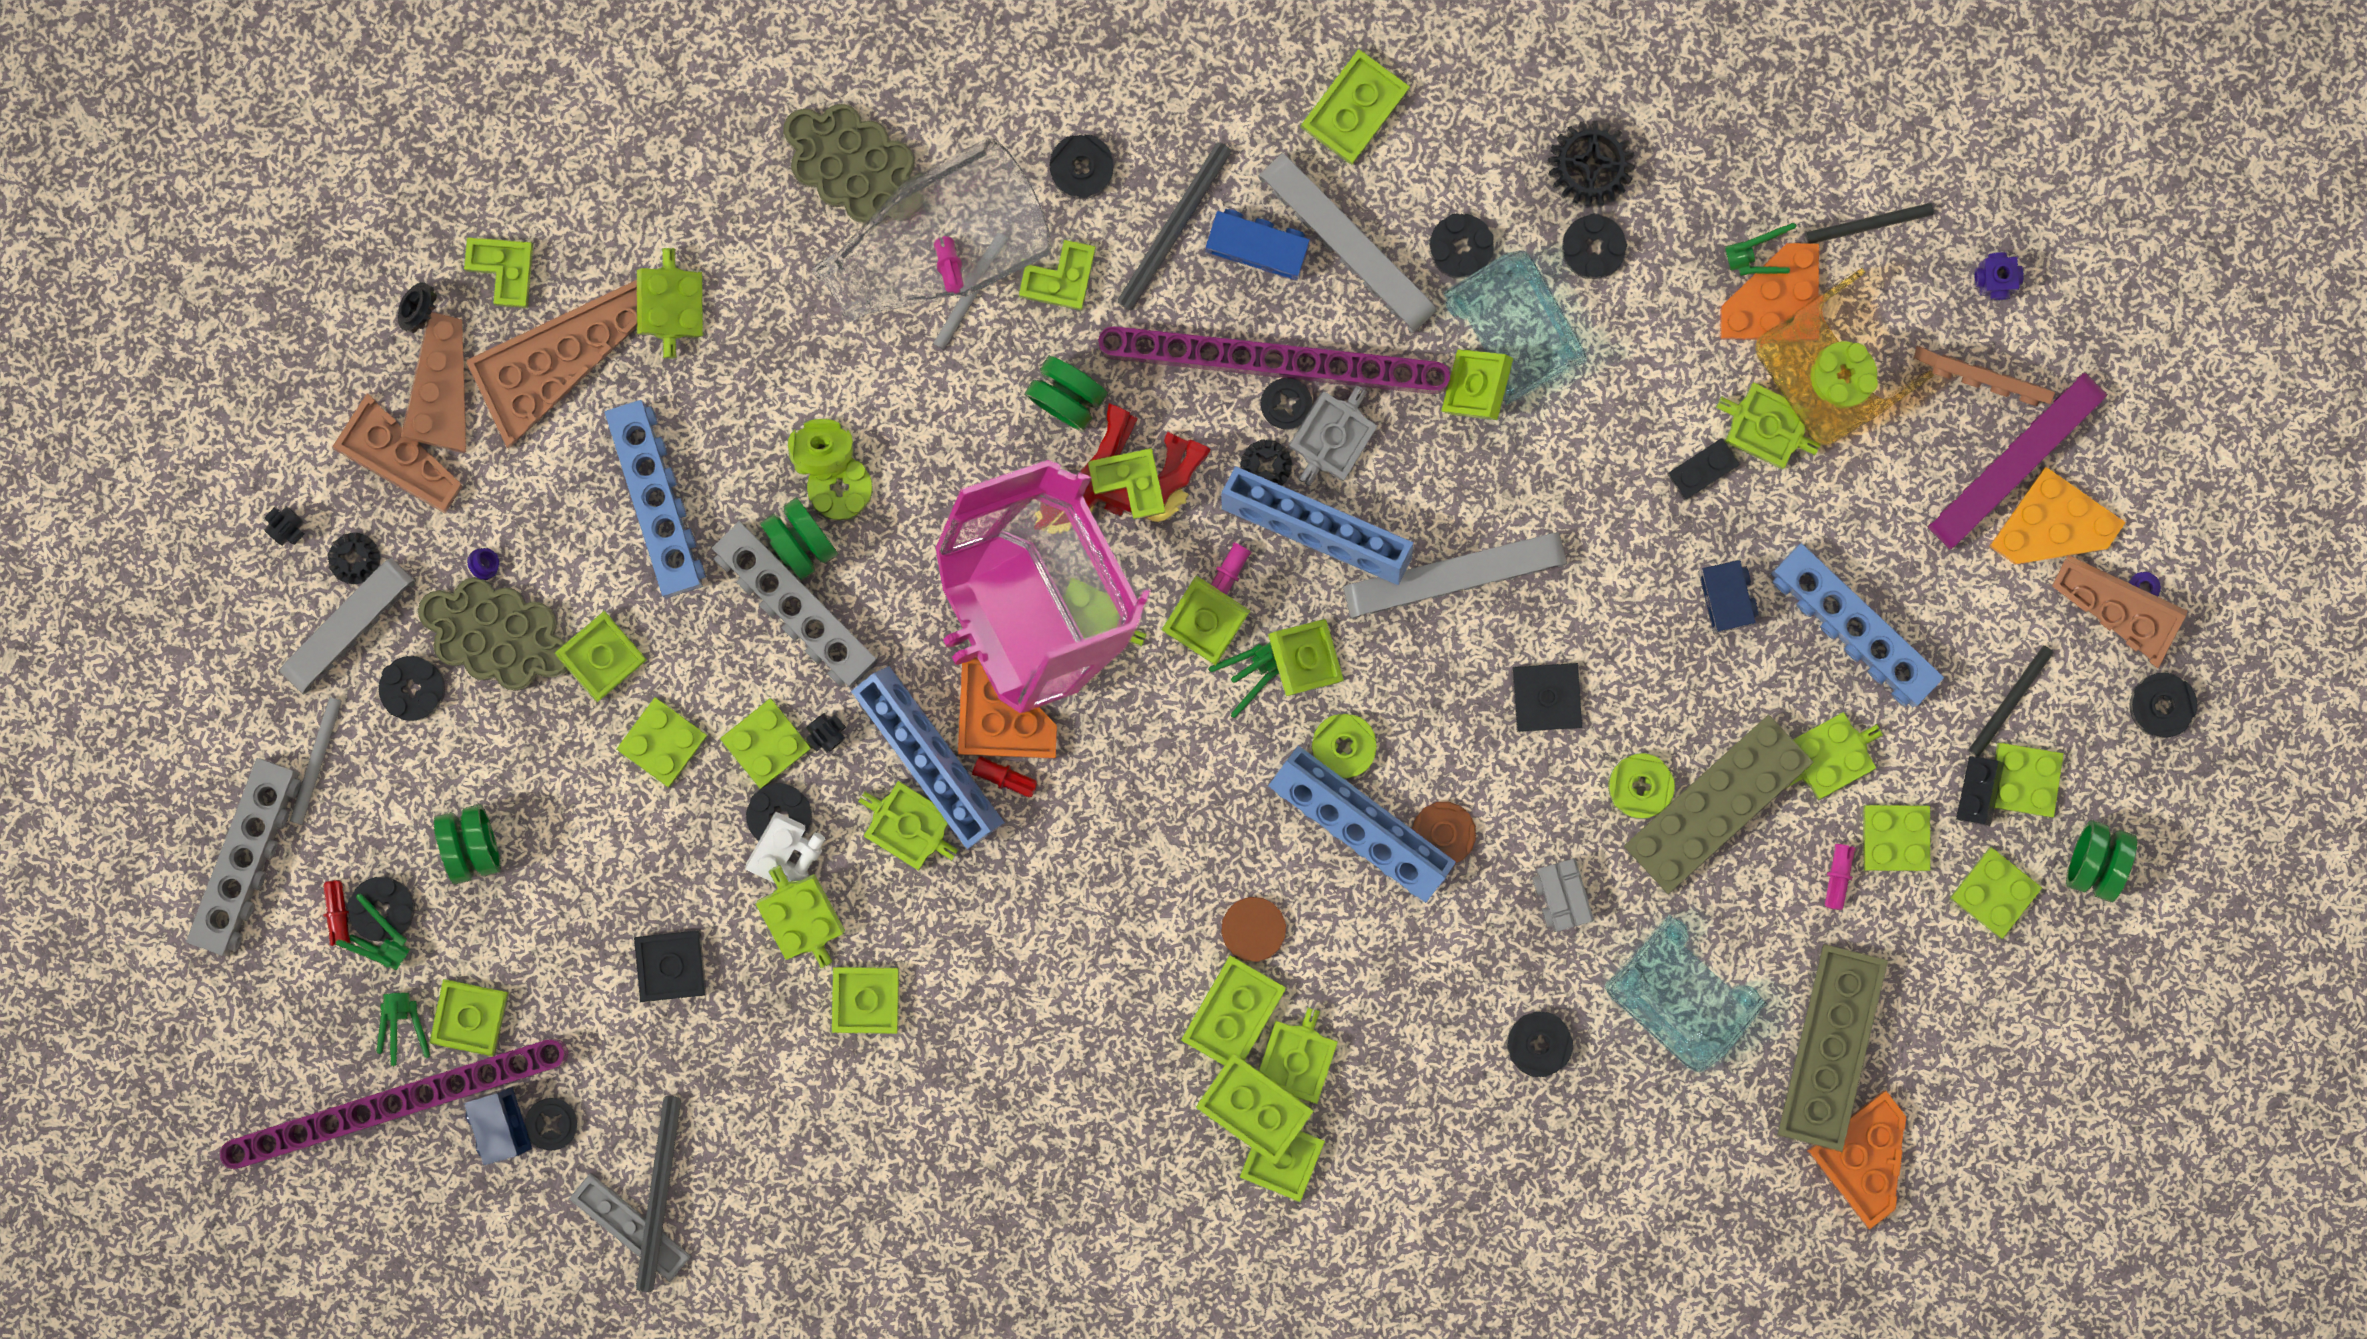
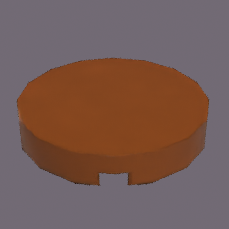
(1460, 828)
(1253, 929)

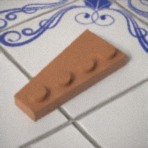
(1975, 375)
(437, 393)
(375, 443)
(2133, 613)

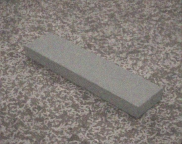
(626, 1224)

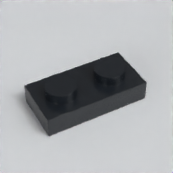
(1703, 469)
(1980, 791)

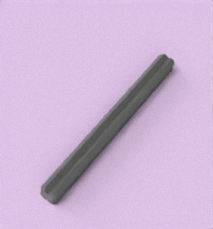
(1174, 226)
(658, 1194)

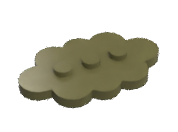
(846, 159)
(493, 633)

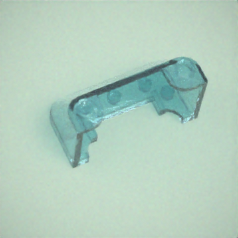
(1518, 318)
(1682, 998)

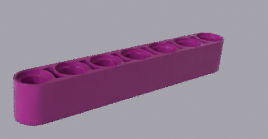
(2017, 461)

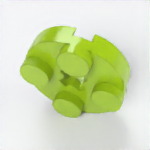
(1856, 360)
(824, 461)
(851, 502)
(1345, 727)
(1655, 774)

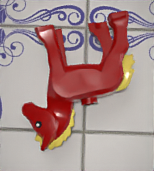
(1171, 479)

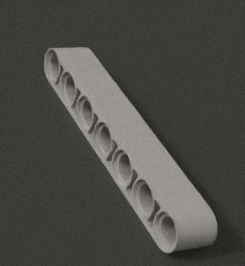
(1347, 240)
(1456, 574)

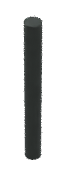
(1869, 223)
(2011, 701)

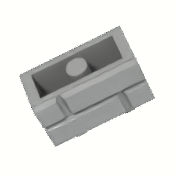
(1563, 895)

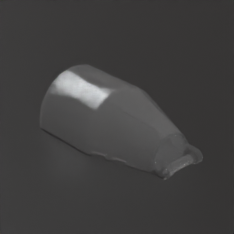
(971, 197)

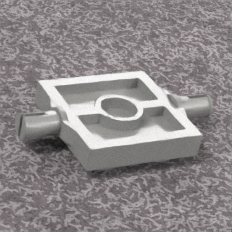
(1332, 435)

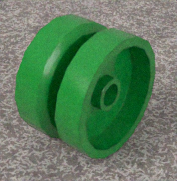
(1068, 389)
(798, 539)
(467, 844)
(2101, 861)

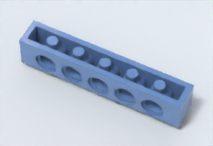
(622, 423)
(1317, 525)
(1922, 674)
(927, 757)
(1362, 824)

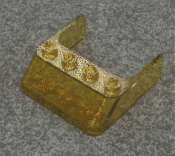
(1788, 357)

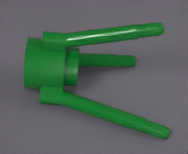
(1742, 254)
(1262, 662)
(390, 953)
(395, 1009)

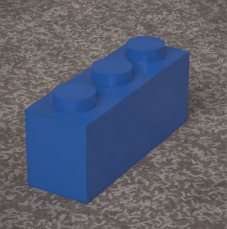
(1257, 244)

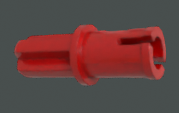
(1004, 777)
(336, 912)

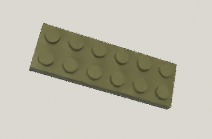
(1718, 804)
(1832, 1048)

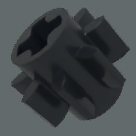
(284, 526)
(825, 733)

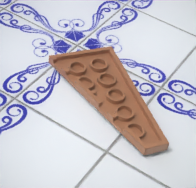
(542, 365)

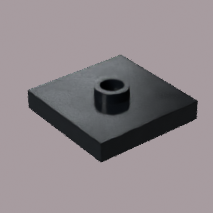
(1547, 697)
(670, 966)

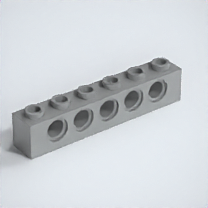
(741, 541)
(204, 930)

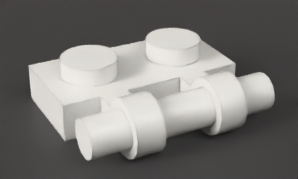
(777, 845)

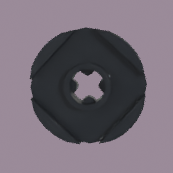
(1079, 148)
(1455, 228)
(1593, 228)
(426, 699)
(2178, 716)
(772, 796)
(383, 890)
(1550, 1059)

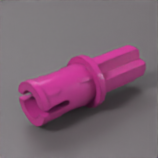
(949, 264)
(1230, 568)
(1839, 876)

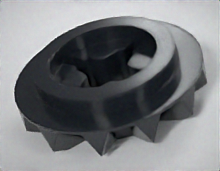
(413, 317)
(1292, 389)
(1267, 450)
(362, 570)
(535, 1124)

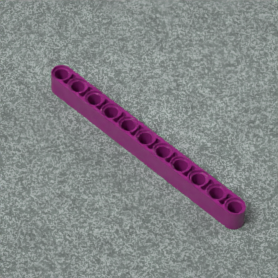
(1289, 354)
(379, 1106)

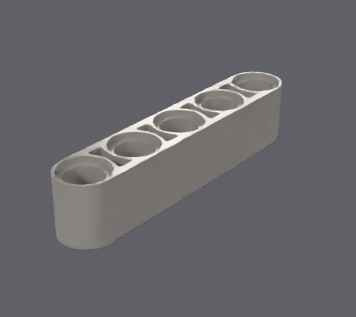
(346, 624)

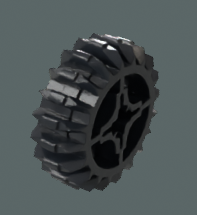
(1575, 163)

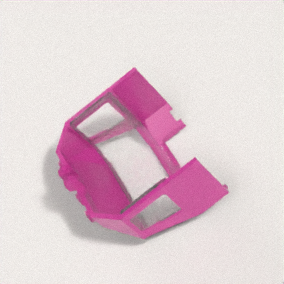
(1034, 585)

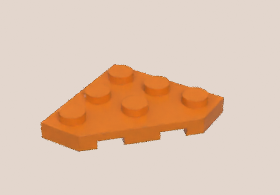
(1772, 297)
(994, 727)
(1870, 1159)

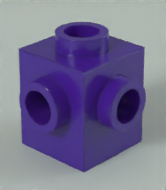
(1988, 280)

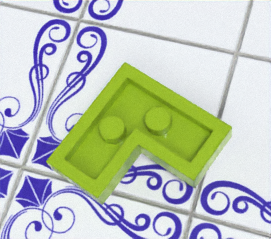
(510, 263)
(1066, 285)
(1137, 474)

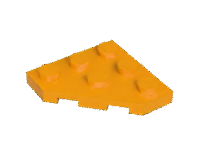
(2054, 523)

